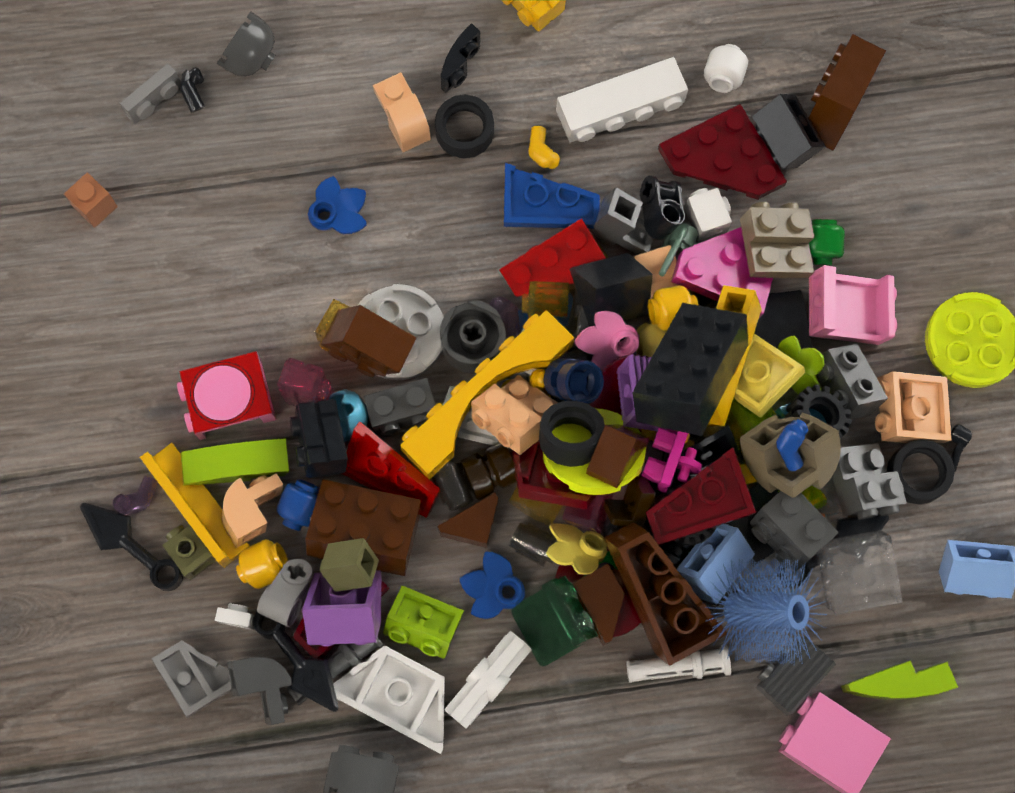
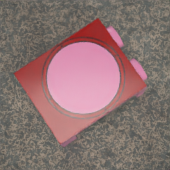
(225, 394)

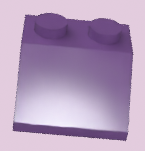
(342, 615)

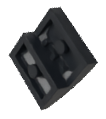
(784, 317)

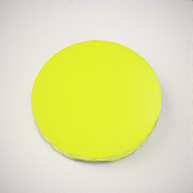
(972, 340)
(576, 475)

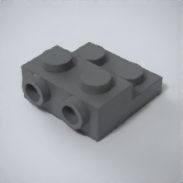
(864, 483)

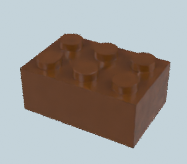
(355, 512)

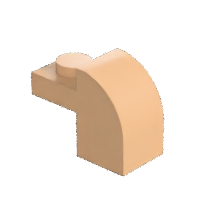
(403, 112)
(240, 507)

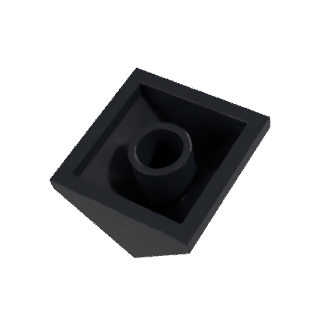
(613, 285)

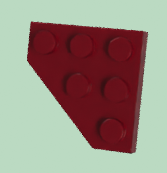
(724, 155)

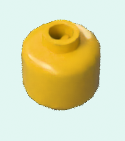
(666, 304)
(261, 563)

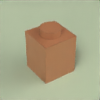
(90, 200)

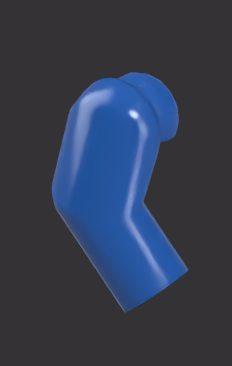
(789, 443)

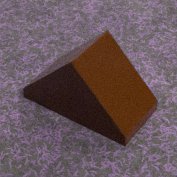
(616, 454)
(472, 524)

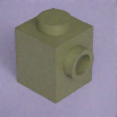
(349, 565)

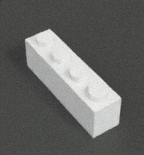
(622, 100)

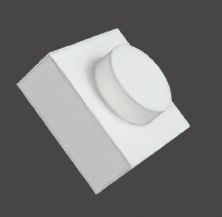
(235, 615)

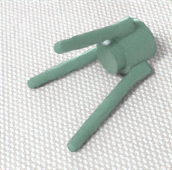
(681, 238)

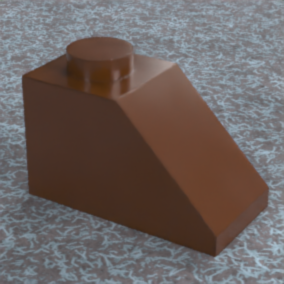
(602, 599)

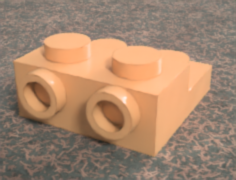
(914, 408)
(512, 413)

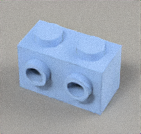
(709, 556)
(978, 569)

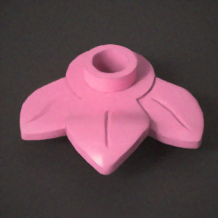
(605, 338)

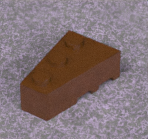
(844, 88)

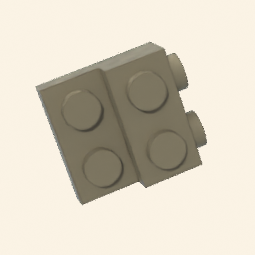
(778, 241)

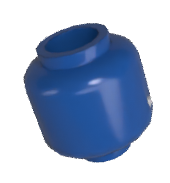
(297, 504)

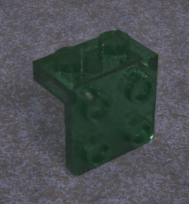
(554, 621)

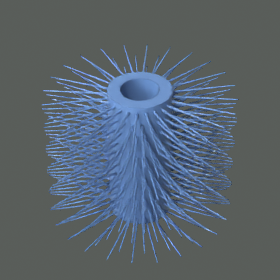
(766, 611)

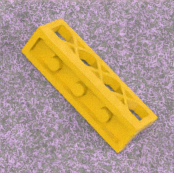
(194, 503)

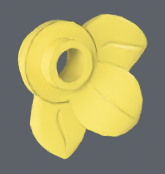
(577, 548)

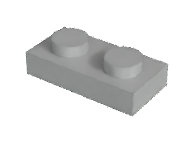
(144, 99)

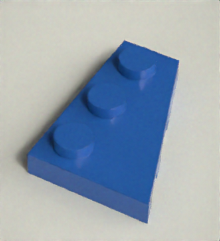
(545, 203)

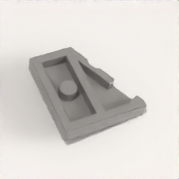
(192, 677)

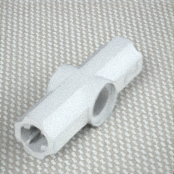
(488, 679)

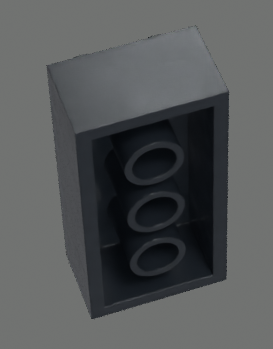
(691, 369)

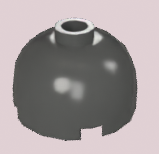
(249, 48)

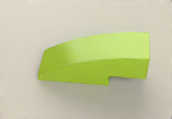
(234, 461)
(903, 682)

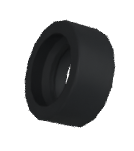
(459, 104)
(570, 413)
(939, 456)

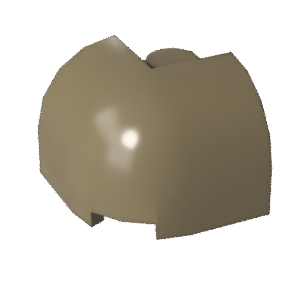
(819, 452)

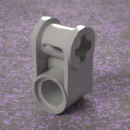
(287, 593)

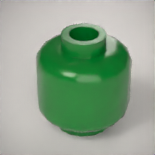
(827, 241)

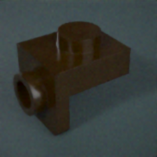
(636, 502)

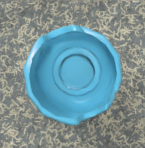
(350, 411)

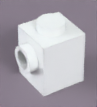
(708, 213)

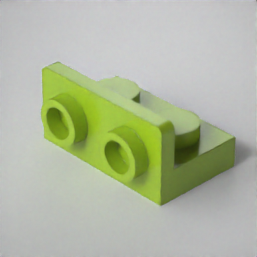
(422, 622)

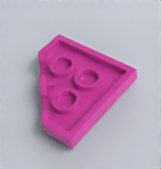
(719, 263)

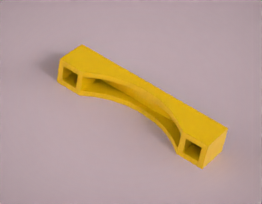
(535, 348)

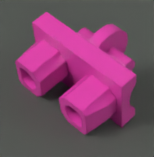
(663, 472)

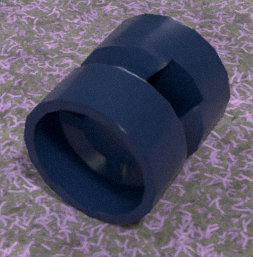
(573, 380)

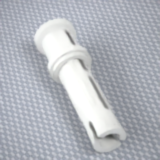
(696, 664)

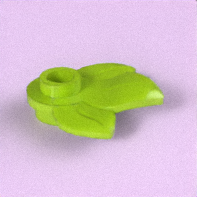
(808, 357)

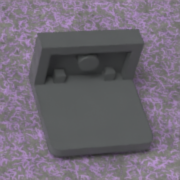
(792, 528)

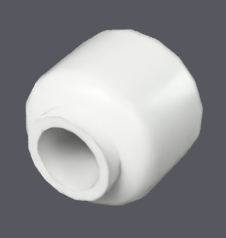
(725, 68)

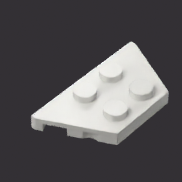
(398, 695)

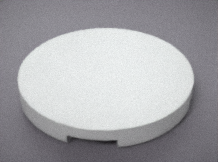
(416, 314)

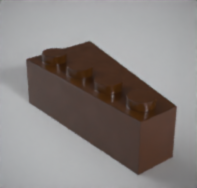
(661, 596)

